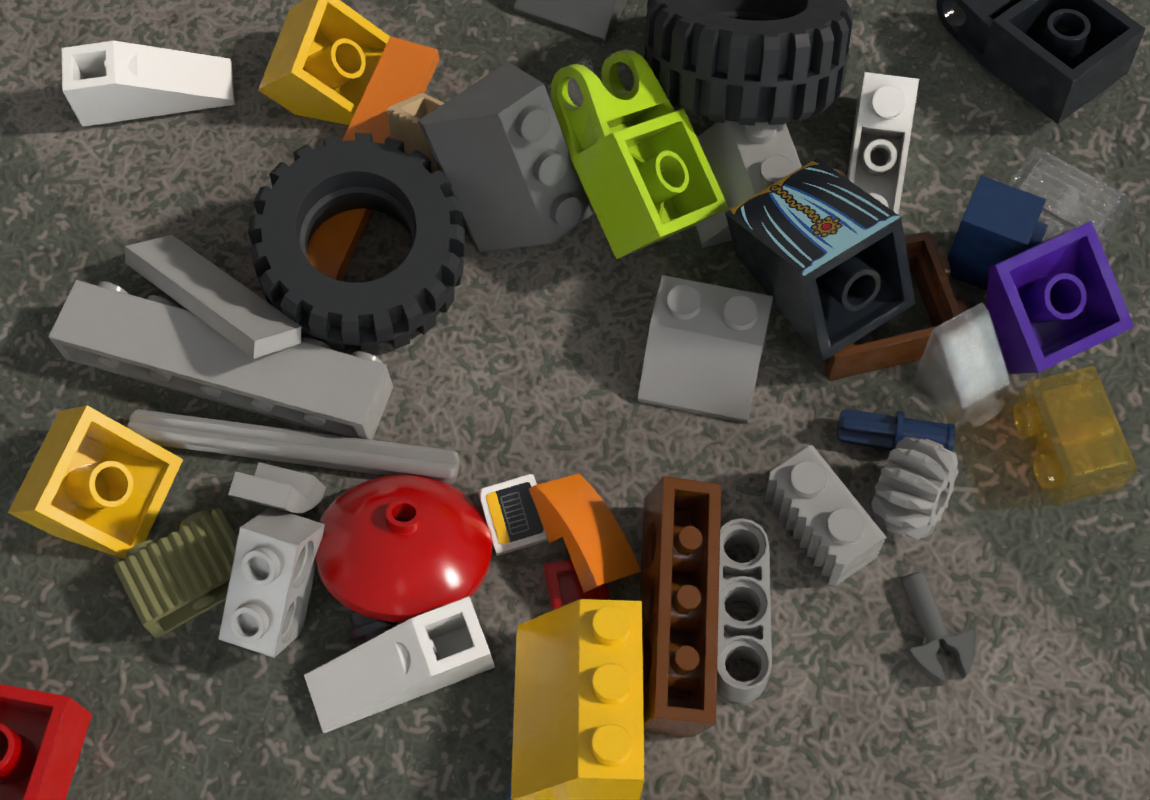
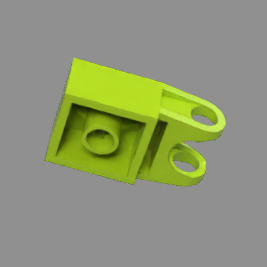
(634, 154)

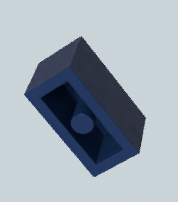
(994, 227)

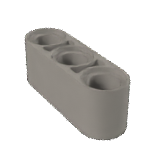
(749, 584)

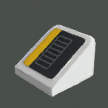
(512, 514)

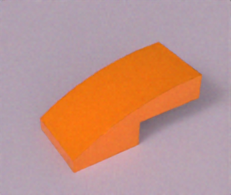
(593, 537)

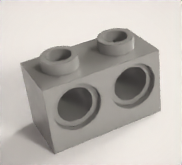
(271, 581)

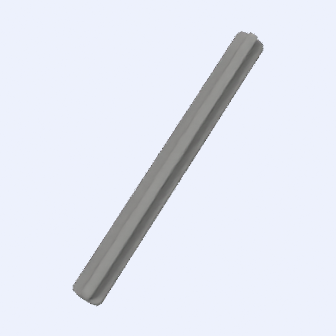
(295, 446)

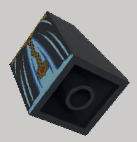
(824, 255)

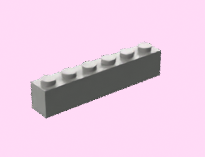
(183, 353)

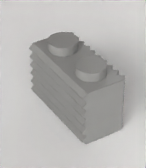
(823, 515)

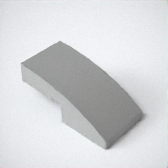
(278, 488)

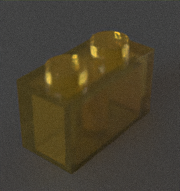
(1074, 436)

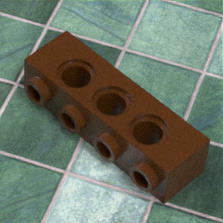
(680, 605)

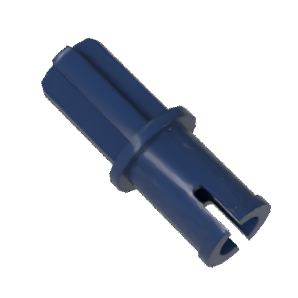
(887, 430)

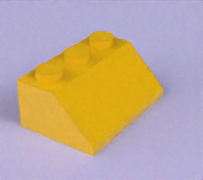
(579, 703)

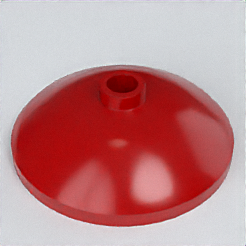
(403, 567)

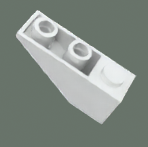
(141, 81)
(882, 136)
(400, 665)

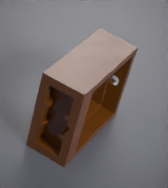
(932, 277)

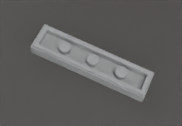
(213, 296)

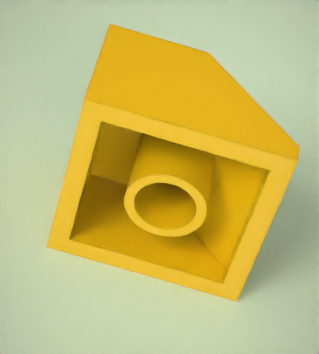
(323, 60)
(95, 483)

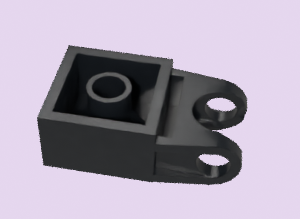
(1047, 49)

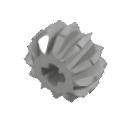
(914, 487)

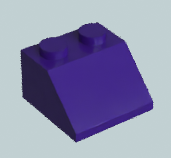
(1055, 301)

